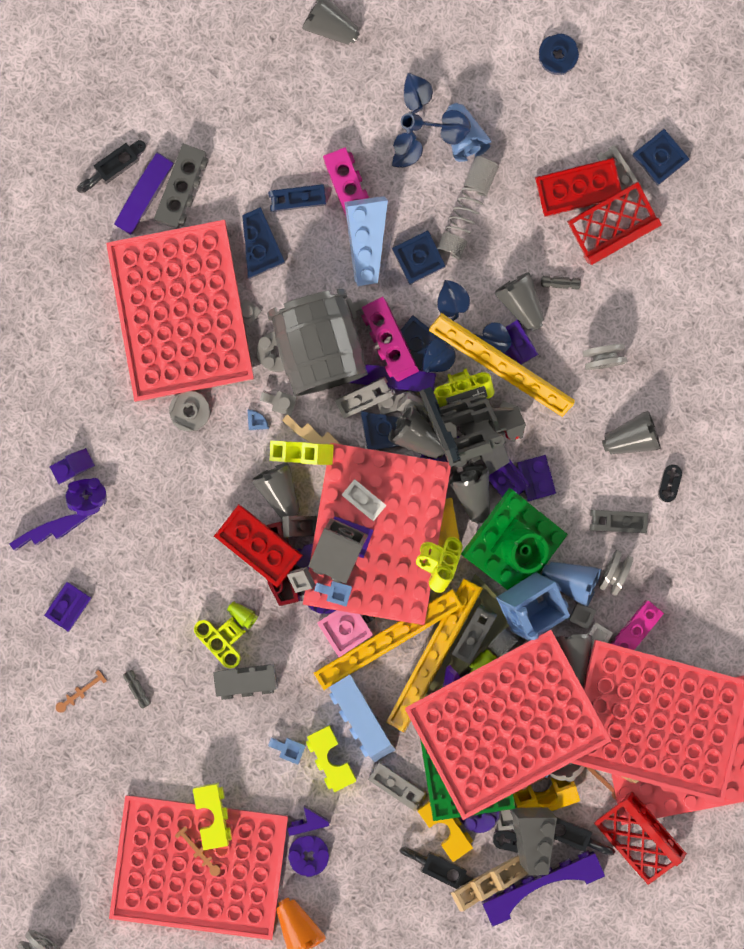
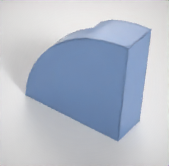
(256, 421)

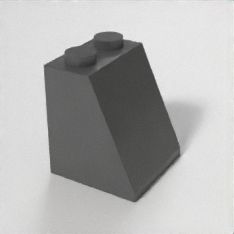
(337, 551)

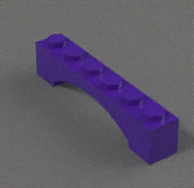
(583, 868)

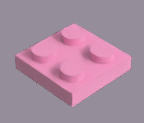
(344, 630)

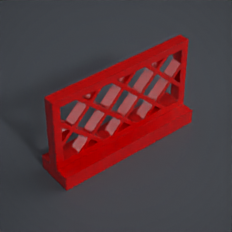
(618, 240)
(649, 825)

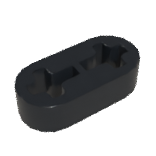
(665, 482)
(506, 846)

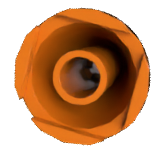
(297, 927)

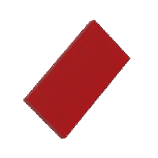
(578, 187)
(258, 545)

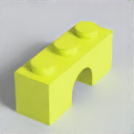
(301, 452)
(336, 775)
(211, 797)

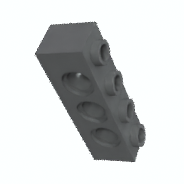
(186, 156)

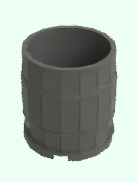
(318, 342)

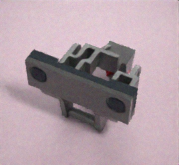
(471, 409)

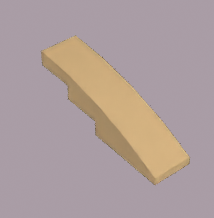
(308, 432)
(489, 883)

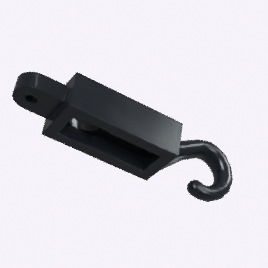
(111, 167)
(580, 838)
(438, 867)

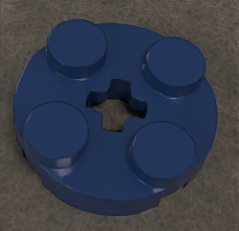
(569, 51)

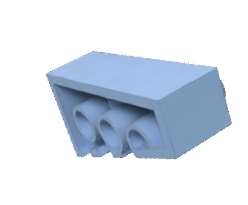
(366, 233)
(362, 719)

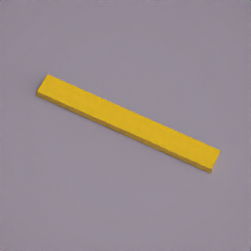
(501, 365)
(385, 641)
(434, 655)

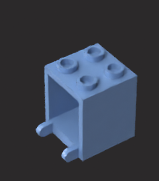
(523, 611)

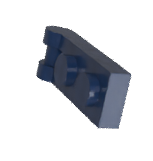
(297, 198)

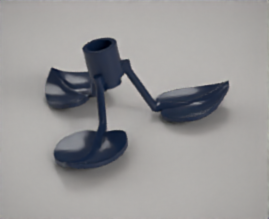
(416, 94)
(450, 302)

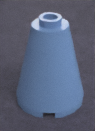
(476, 142)
(575, 580)

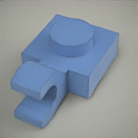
(337, 592)
(290, 750)

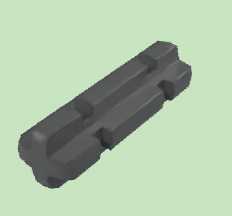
(561, 282)
(136, 689)

